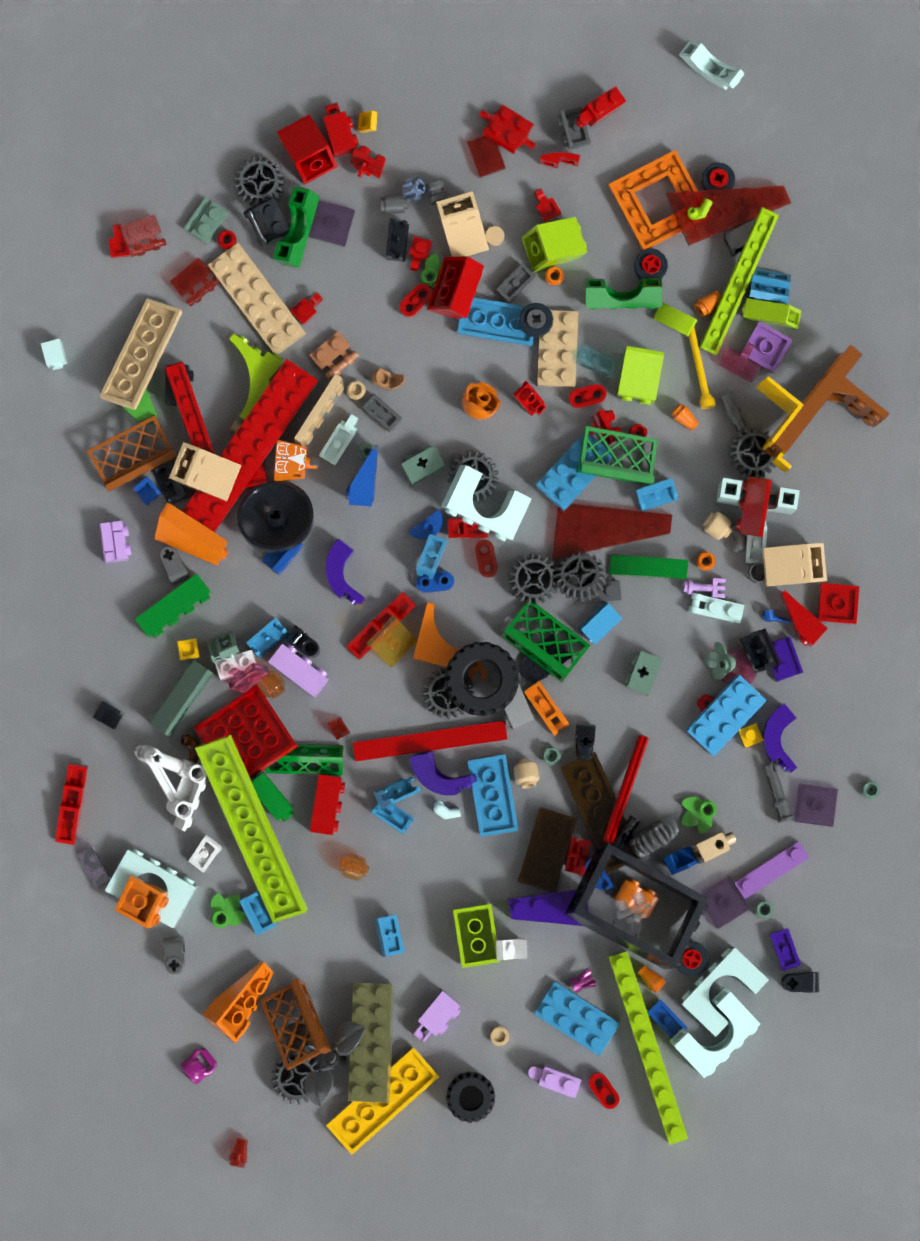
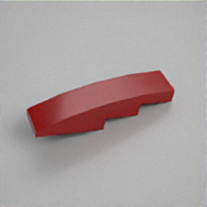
(398, 608)
(71, 803)

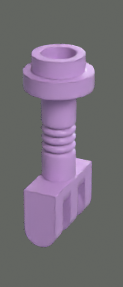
(689, 586)

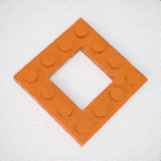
(626, 187)

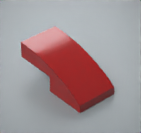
(553, 159)
(462, 530)

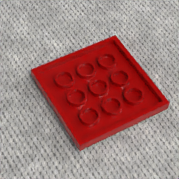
(254, 729)

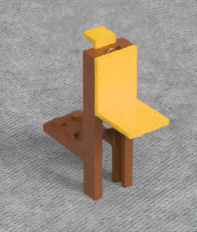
(830, 387)

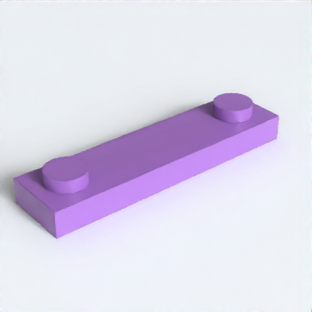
(771, 870)

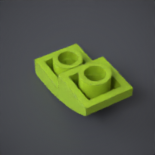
(675, 319)

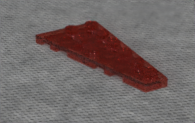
(728, 209)
(596, 528)

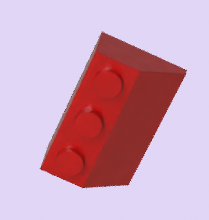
(455, 287)
(754, 506)

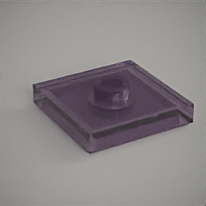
(332, 223)
(816, 805)
(725, 902)

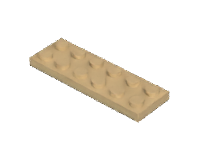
(256, 299)
(141, 354)

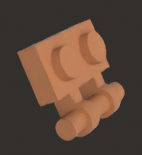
(331, 350)

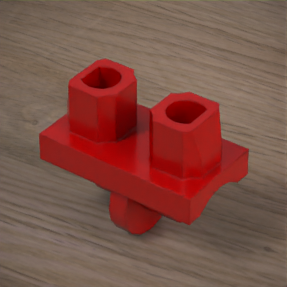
(366, 164)
(529, 399)
(602, 421)
(577, 856)

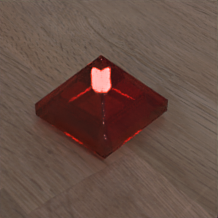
(338, 728)

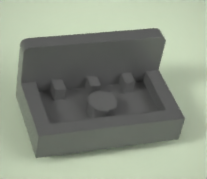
(573, 135)

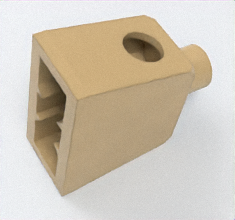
(706, 849)

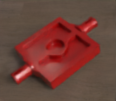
(507, 129)

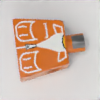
(292, 461)

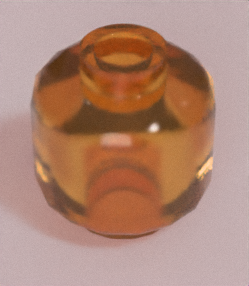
(272, 684)
(353, 866)

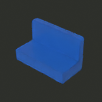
(281, 560)

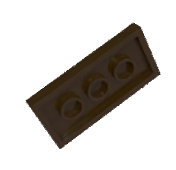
(547, 849)

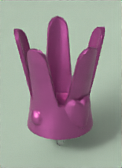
(582, 981)

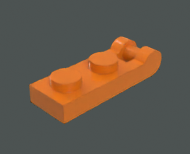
(546, 707)

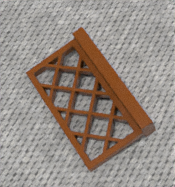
(138, 468)
(310, 1017)

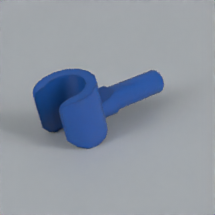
(768, 616)

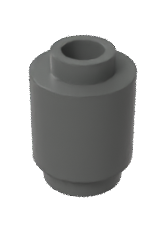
(394, 204)

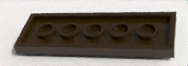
(594, 801)

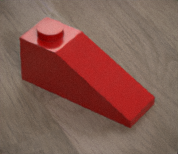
(804, 623)

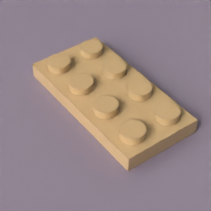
(559, 351)
(323, 405)

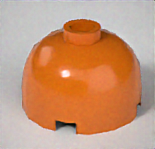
(480, 401)

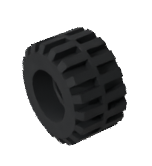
(486, 1104)

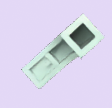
(709, 67)

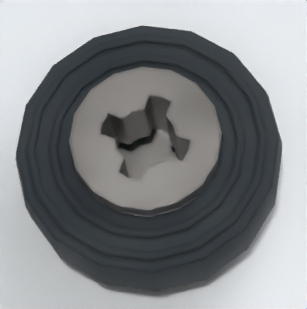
(541, 314)

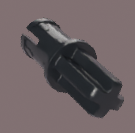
(625, 832)

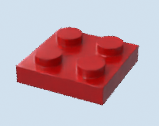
(838, 603)

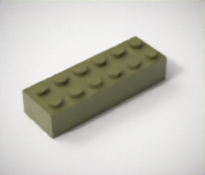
(372, 1057)

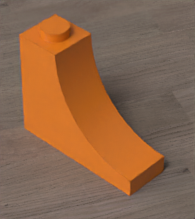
(430, 645)

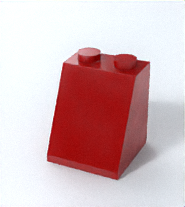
(307, 149)

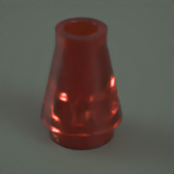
(239, 1153)

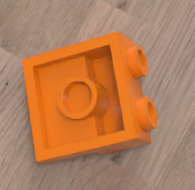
(142, 902)

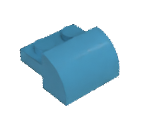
(770, 286)

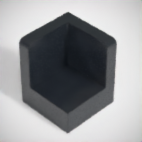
(108, 715)

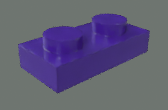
(785, 949)

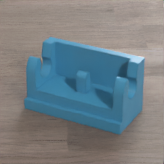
(656, 494)
(431, 556)
(600, 623)
(267, 638)
(395, 792)
(394, 817)
(257, 913)
(389, 935)

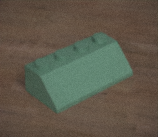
(182, 698)

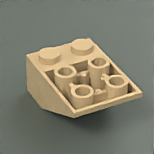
(462, 225)
(205, 471)
(794, 564)

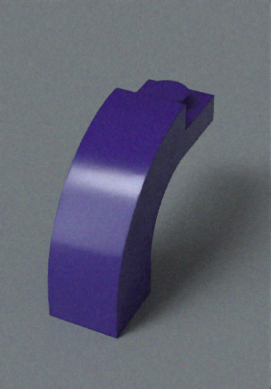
(335, 564)
(772, 737)
(434, 780)

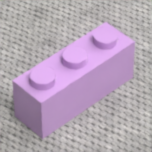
(299, 670)

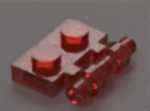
(140, 230)
(192, 276)

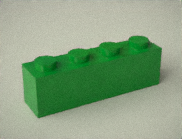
(173, 606)

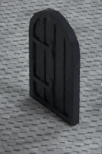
(533, 671)

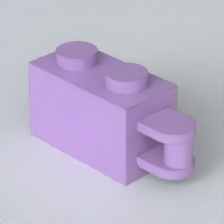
(437, 1016)
(556, 1080)

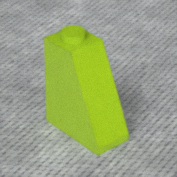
(771, 313)

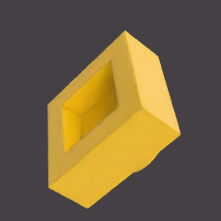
(367, 121)
(188, 649)
(750, 735)

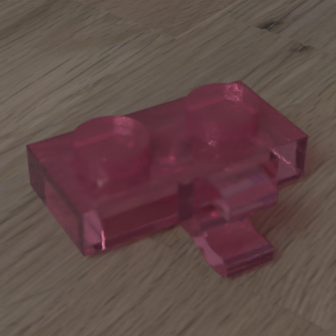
(740, 363)
(247, 678)

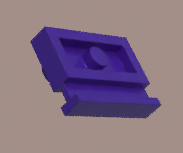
(789, 660)

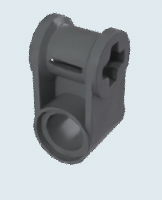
(174, 568)
(174, 950)

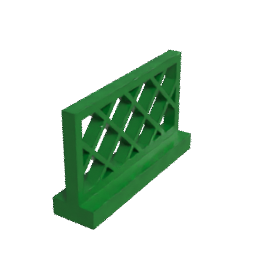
(610, 471)
(540, 655)

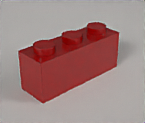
(327, 805)

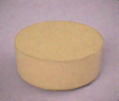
(494, 236)
(499, 1036)

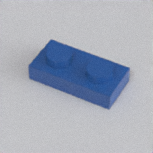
(666, 1018)

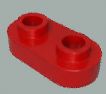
(415, 300)
(586, 394)
(604, 1090)

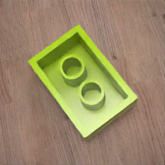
(476, 935)

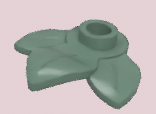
(719, 661)

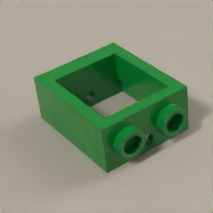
(272, 798)

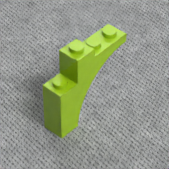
(260, 369)

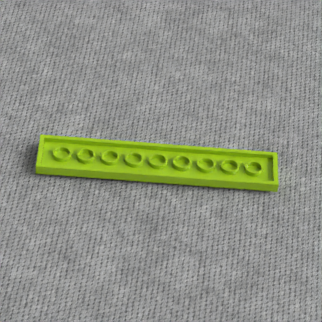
(251, 828)

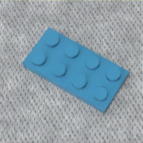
(494, 322)
(562, 482)
(726, 715)
(493, 795)
(577, 1018)

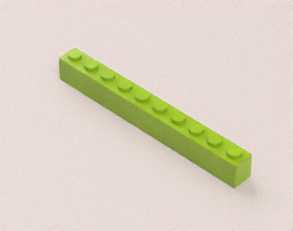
(648, 1047)

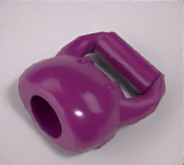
(194, 1068)

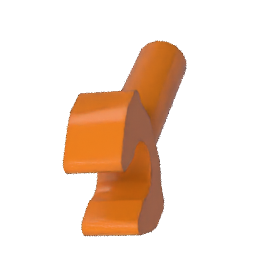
(477, 667)

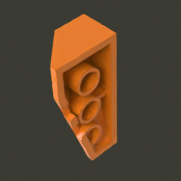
(235, 1005)

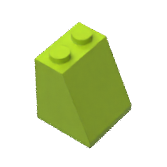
(554, 243)
(640, 375)

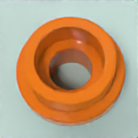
(556, 270)
(710, 556)

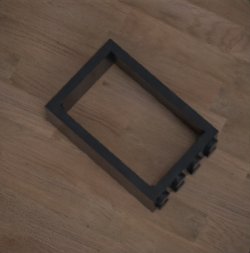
(577, 908)

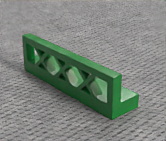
(307, 754)

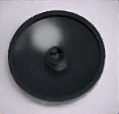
(275, 516)

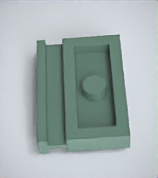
(206, 220)
(223, 647)

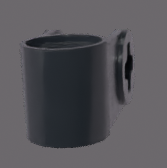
(302, 641)
(585, 741)
(804, 982)

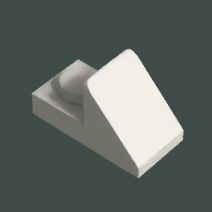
(205, 853)
(511, 949)

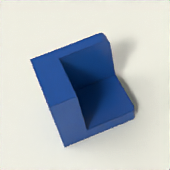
(147, 491)
(681, 860)

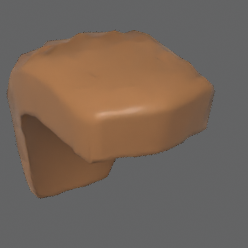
(386, 379)

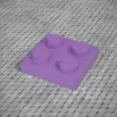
(769, 346)

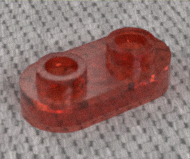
(485, 559)

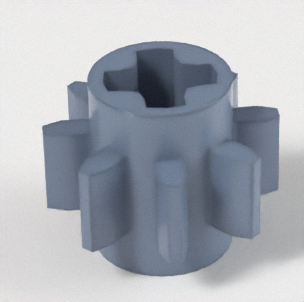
(413, 188)

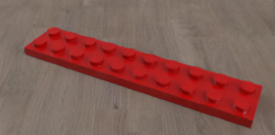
(255, 439)

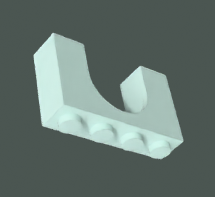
(780, 500)
(460, 502)
(178, 889)
(698, 1001)
(740, 1026)

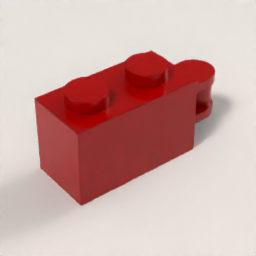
(600, 108)
(339, 131)

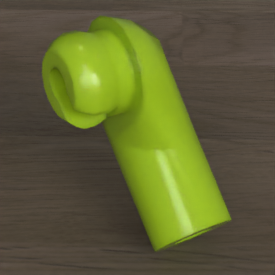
(700, 212)

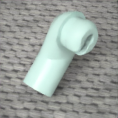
(444, 812)

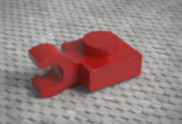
(547, 208)
(117, 246)
(419, 251)
(305, 309)

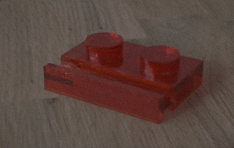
(486, 156)

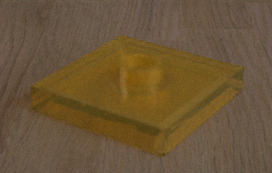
(392, 641)

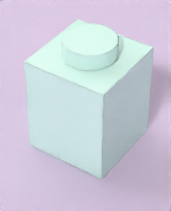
(54, 354)

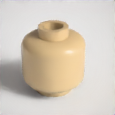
(717, 525)
(526, 773)

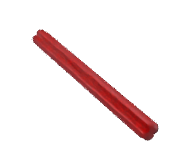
(625, 789)

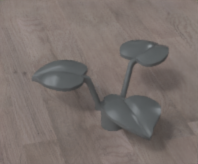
(320, 1083)

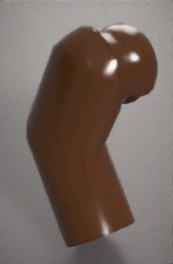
(190, 743)

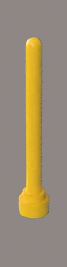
(707, 400)

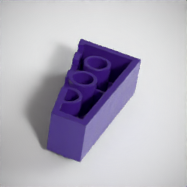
(543, 908)

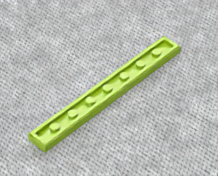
(739, 281)

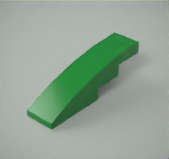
(648, 567)

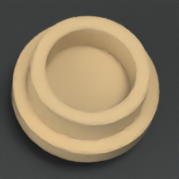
(356, 390)

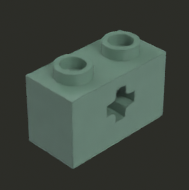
(417, 474)
(644, 684)

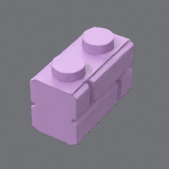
(114, 541)

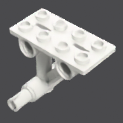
(188, 787)

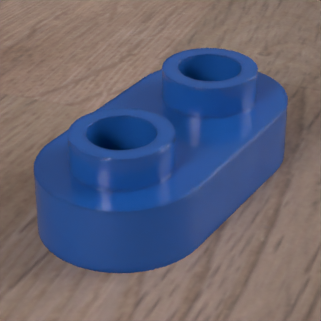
(435, 584)

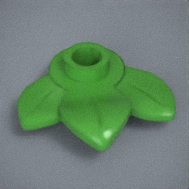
(432, 267)
(695, 814)
(229, 909)

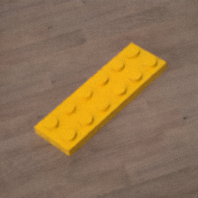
(364, 1119)

